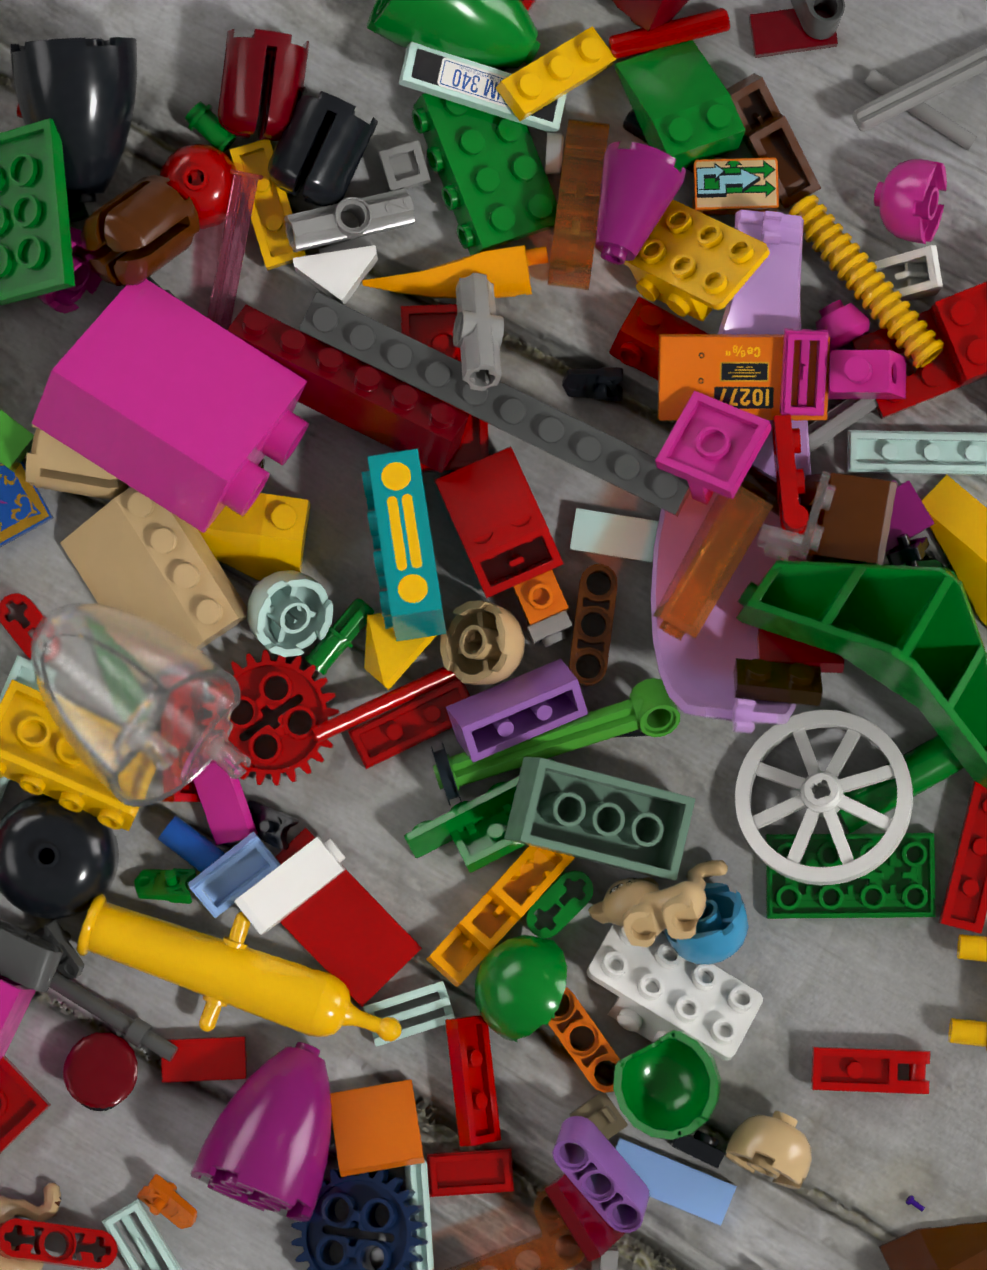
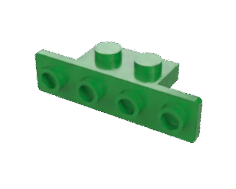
(474, 827)

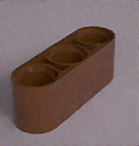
(599, 605)

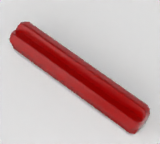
(670, 33)

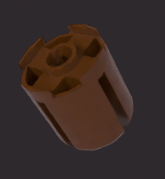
(139, 231)

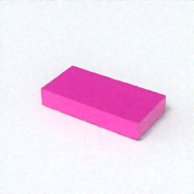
(224, 805)

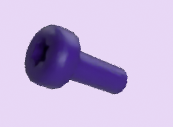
(910, 1200)

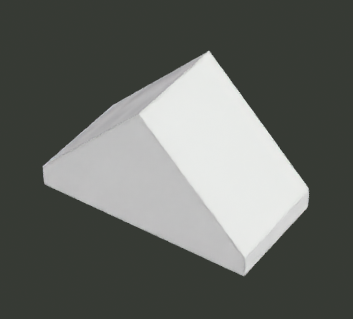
(337, 272)
(913, 273)

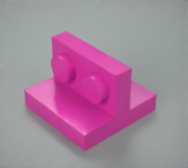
(712, 447)

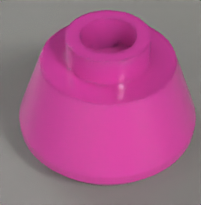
(842, 323)

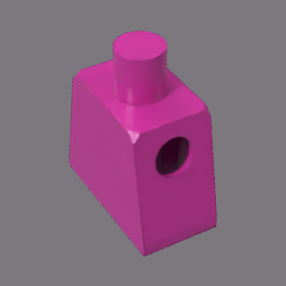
(866, 374)

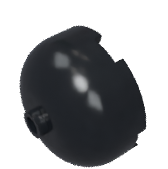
(82, 863)

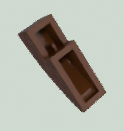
(772, 137)

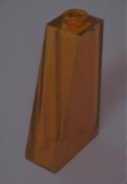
(710, 562)

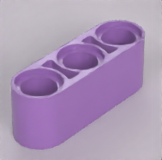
(584, 1167)

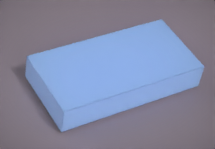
(233, 874)

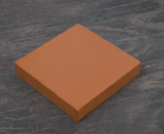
(376, 1128)

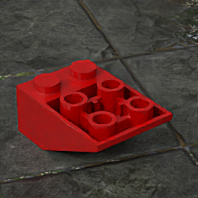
(499, 522)

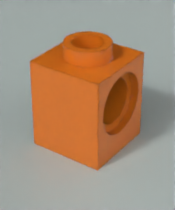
(540, 597)

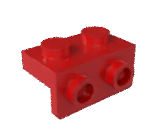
(639, 336)

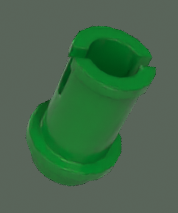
(208, 125)

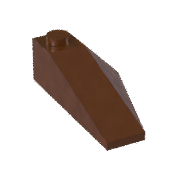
(939, 1248)

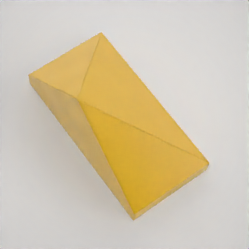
(385, 656)

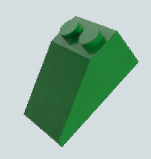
(681, 103)

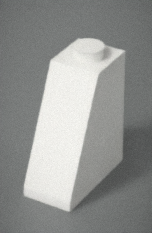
(291, 884)

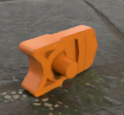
(163, 1199)

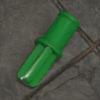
(340, 635)

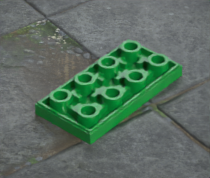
(893, 890)

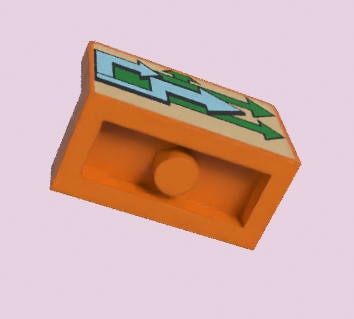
(735, 185)

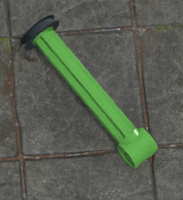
(646, 710)

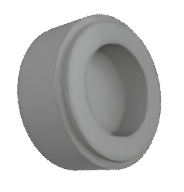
(554, 153)

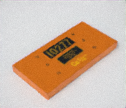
(731, 369)

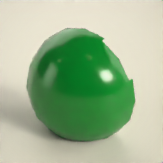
(520, 985)
(668, 1086)

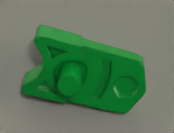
(165, 885)

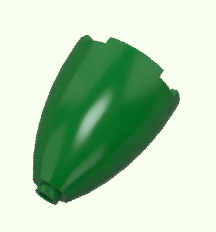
(477, 30)

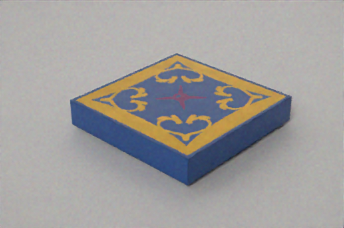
(20, 505)

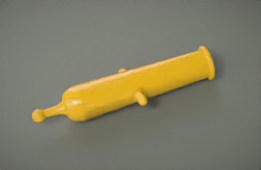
(227, 972)

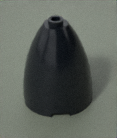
(89, 96)

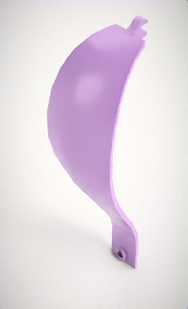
(701, 668)

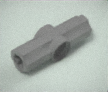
(325, 227)
(478, 332)

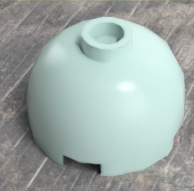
(289, 612)

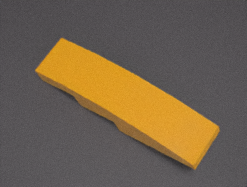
(497, 912)

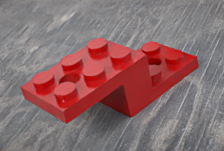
(963, 328)

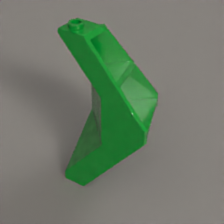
(897, 626)

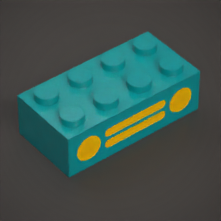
(407, 553)

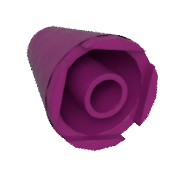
(633, 198)

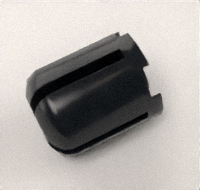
(337, 157)

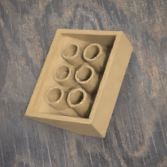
(156, 568)

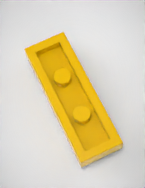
(556, 73)
(269, 205)

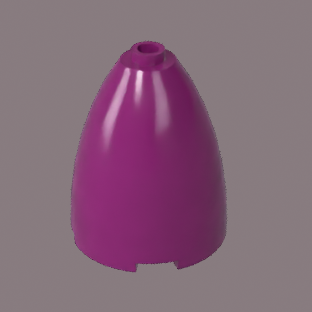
(273, 1136)

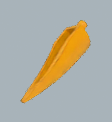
(503, 266)

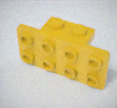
(695, 262)

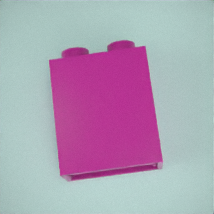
(173, 405)

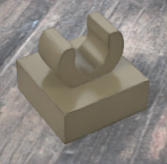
(603, 1114)

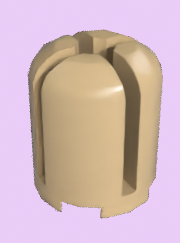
(61, 469)

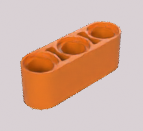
(586, 1058)

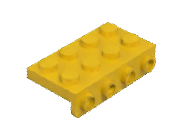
(44, 762)

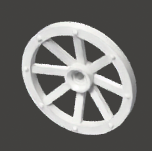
(827, 806)

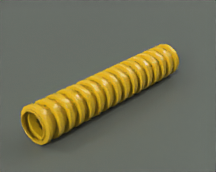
(867, 283)

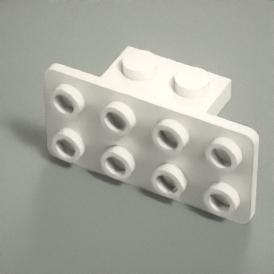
(668, 993)

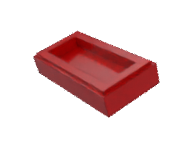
(206, 1059)
(470, 1172)

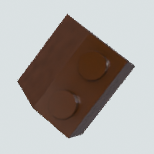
(857, 519)

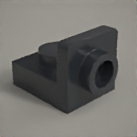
(701, 1147)

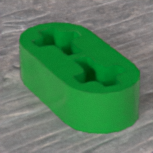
(567, 911)

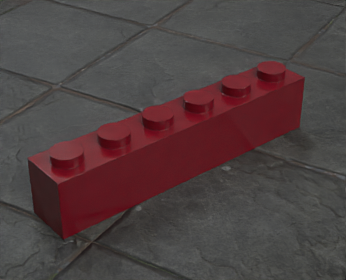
(358, 392)

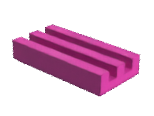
(805, 336)

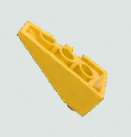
(962, 535)
(264, 539)

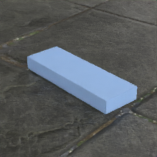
(679, 1183)

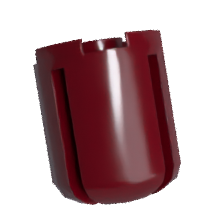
(243, 83)

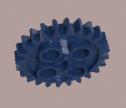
(363, 1195)

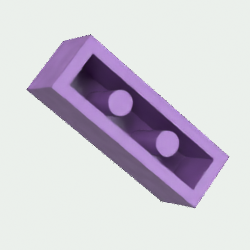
(517, 710)

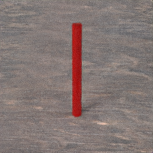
(381, 704)

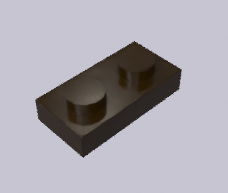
(777, 682)

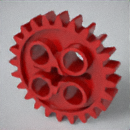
(293, 749)

